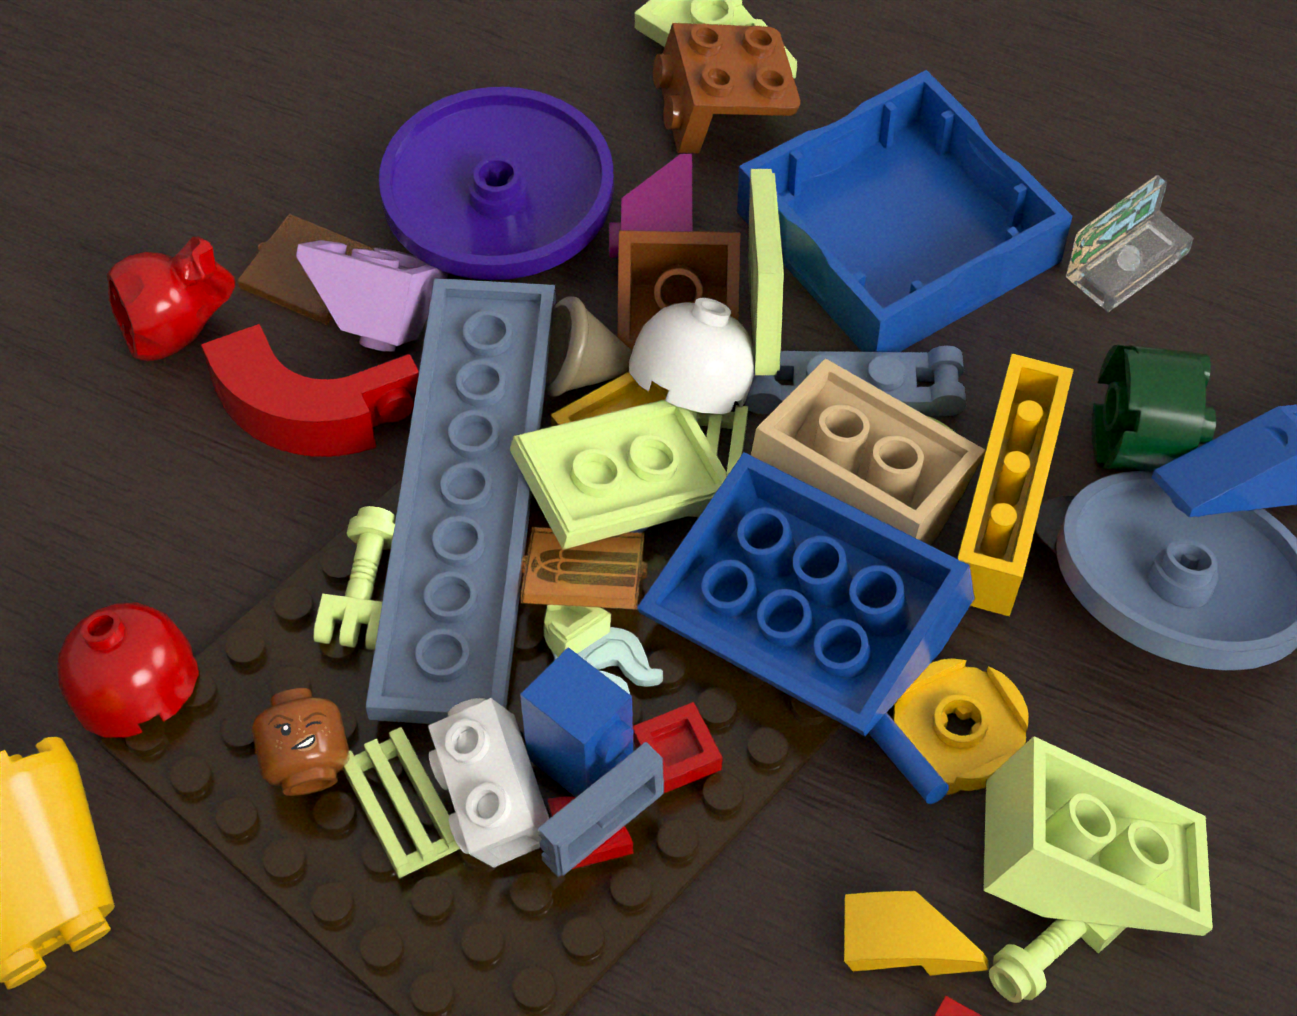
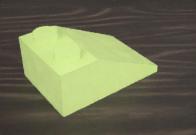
(1093, 845)

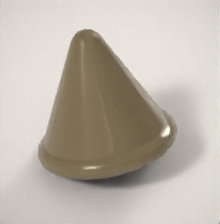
(582, 350)

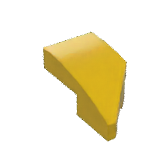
(905, 931)

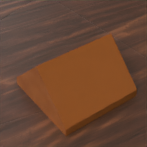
(672, 269)

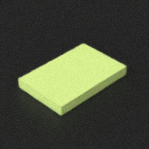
(765, 272)
(619, 471)

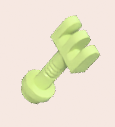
(373, 533)
(1020, 972)

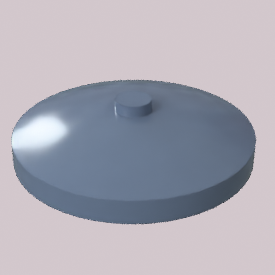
(1181, 585)

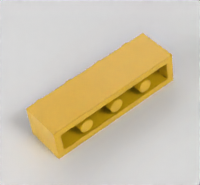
(1013, 480)

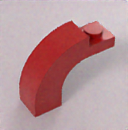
(305, 412)

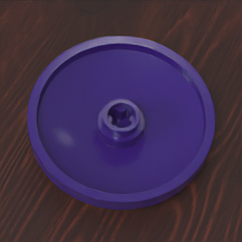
(496, 183)

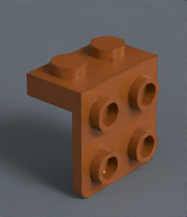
(721, 72)

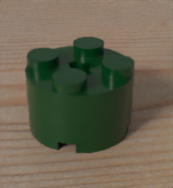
(1151, 407)

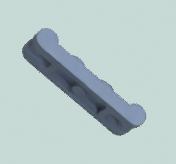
(888, 371)

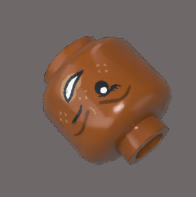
(300, 742)

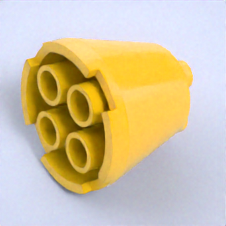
(49, 862)

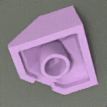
(371, 292)

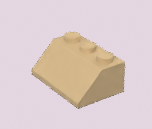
(869, 451)

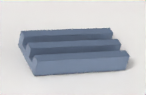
(602, 809)

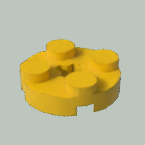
(969, 693)

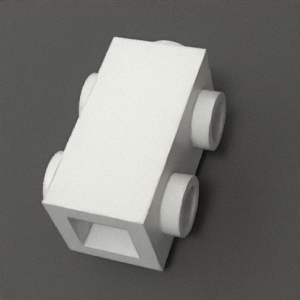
(489, 781)

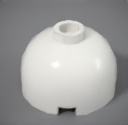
(695, 355)

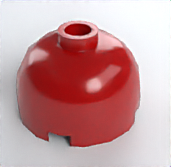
(125, 669)

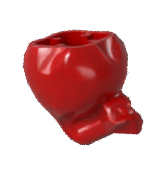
(167, 299)

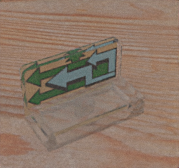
(1127, 247)

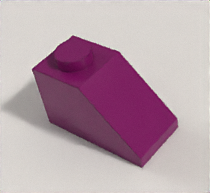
(657, 203)

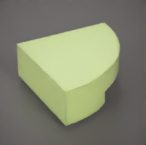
(574, 627)

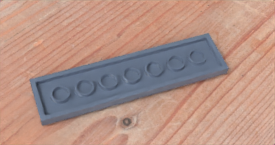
(462, 503)

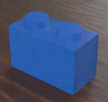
(576, 722)

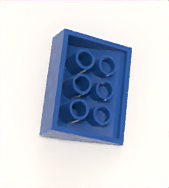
(810, 594)

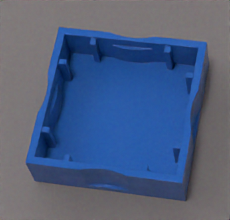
(907, 216)

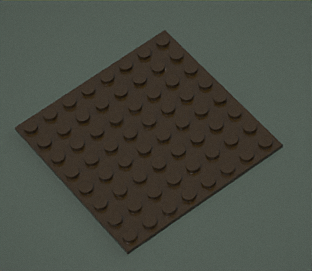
(457, 929)

